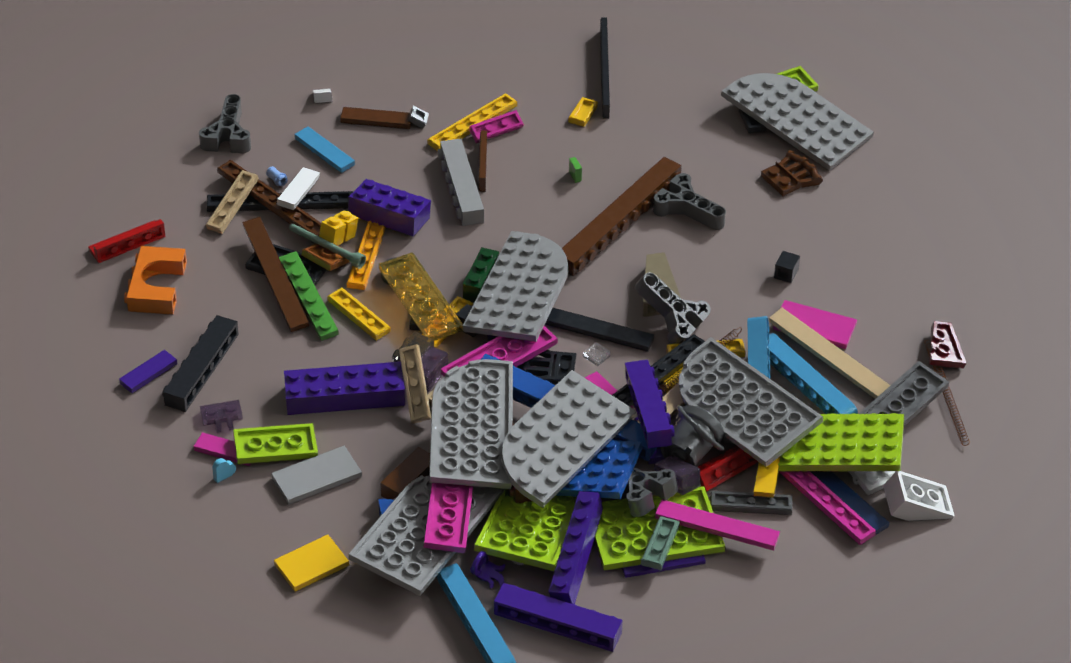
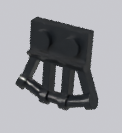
(558, 362)

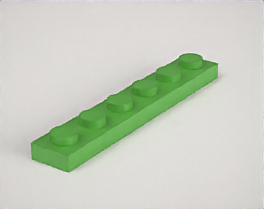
(309, 296)

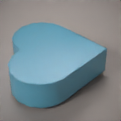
(223, 469)

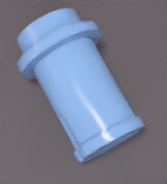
(279, 178)

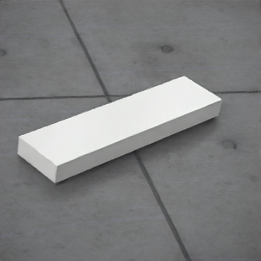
(298, 188)

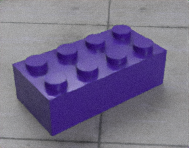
(389, 207)

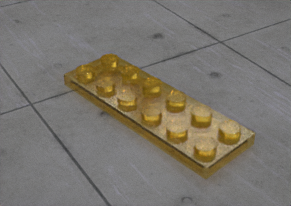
(421, 297)

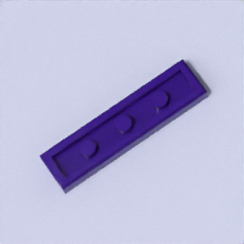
(668, 565)

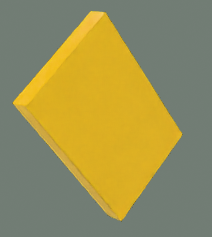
(311, 562)

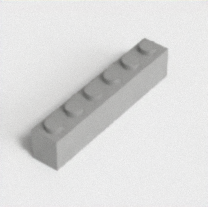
(461, 182)

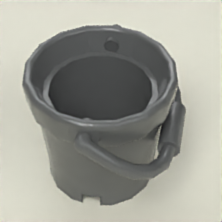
(694, 435)

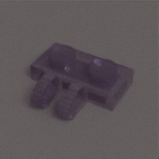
(221, 413)

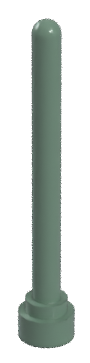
(356, 259)

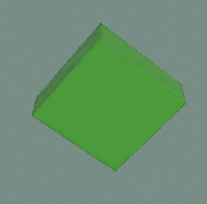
(575, 169)

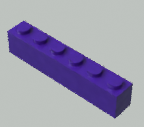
(649, 404)
(576, 547)
(558, 617)

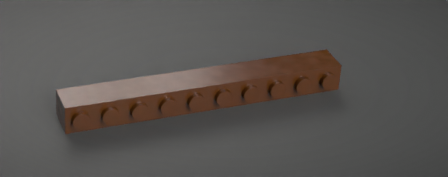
(619, 215)

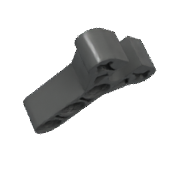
(227, 129)
(684, 201)
(678, 313)
(648, 483)

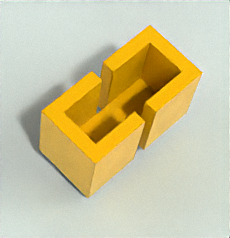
(339, 228)

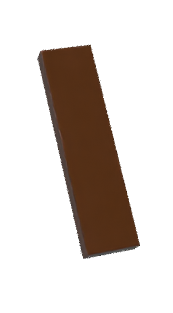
(375, 117)
(482, 160)

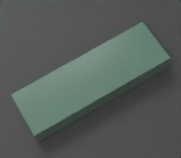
(660, 543)

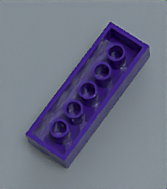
(344, 388)

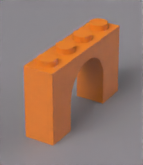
(151, 262)

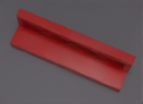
(127, 241)
(724, 467)

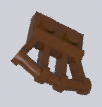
(782, 178)

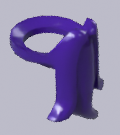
(487, 570)

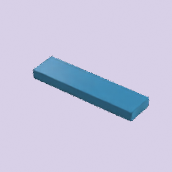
(324, 149)

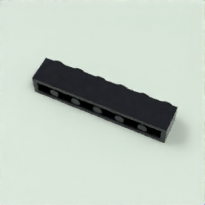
(200, 363)

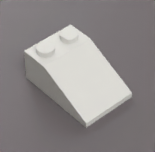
(917, 498)

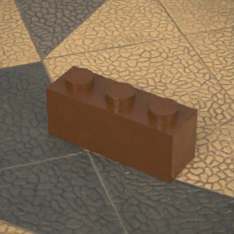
(411, 468)

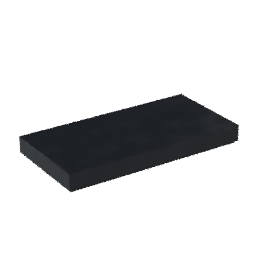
(314, 270)

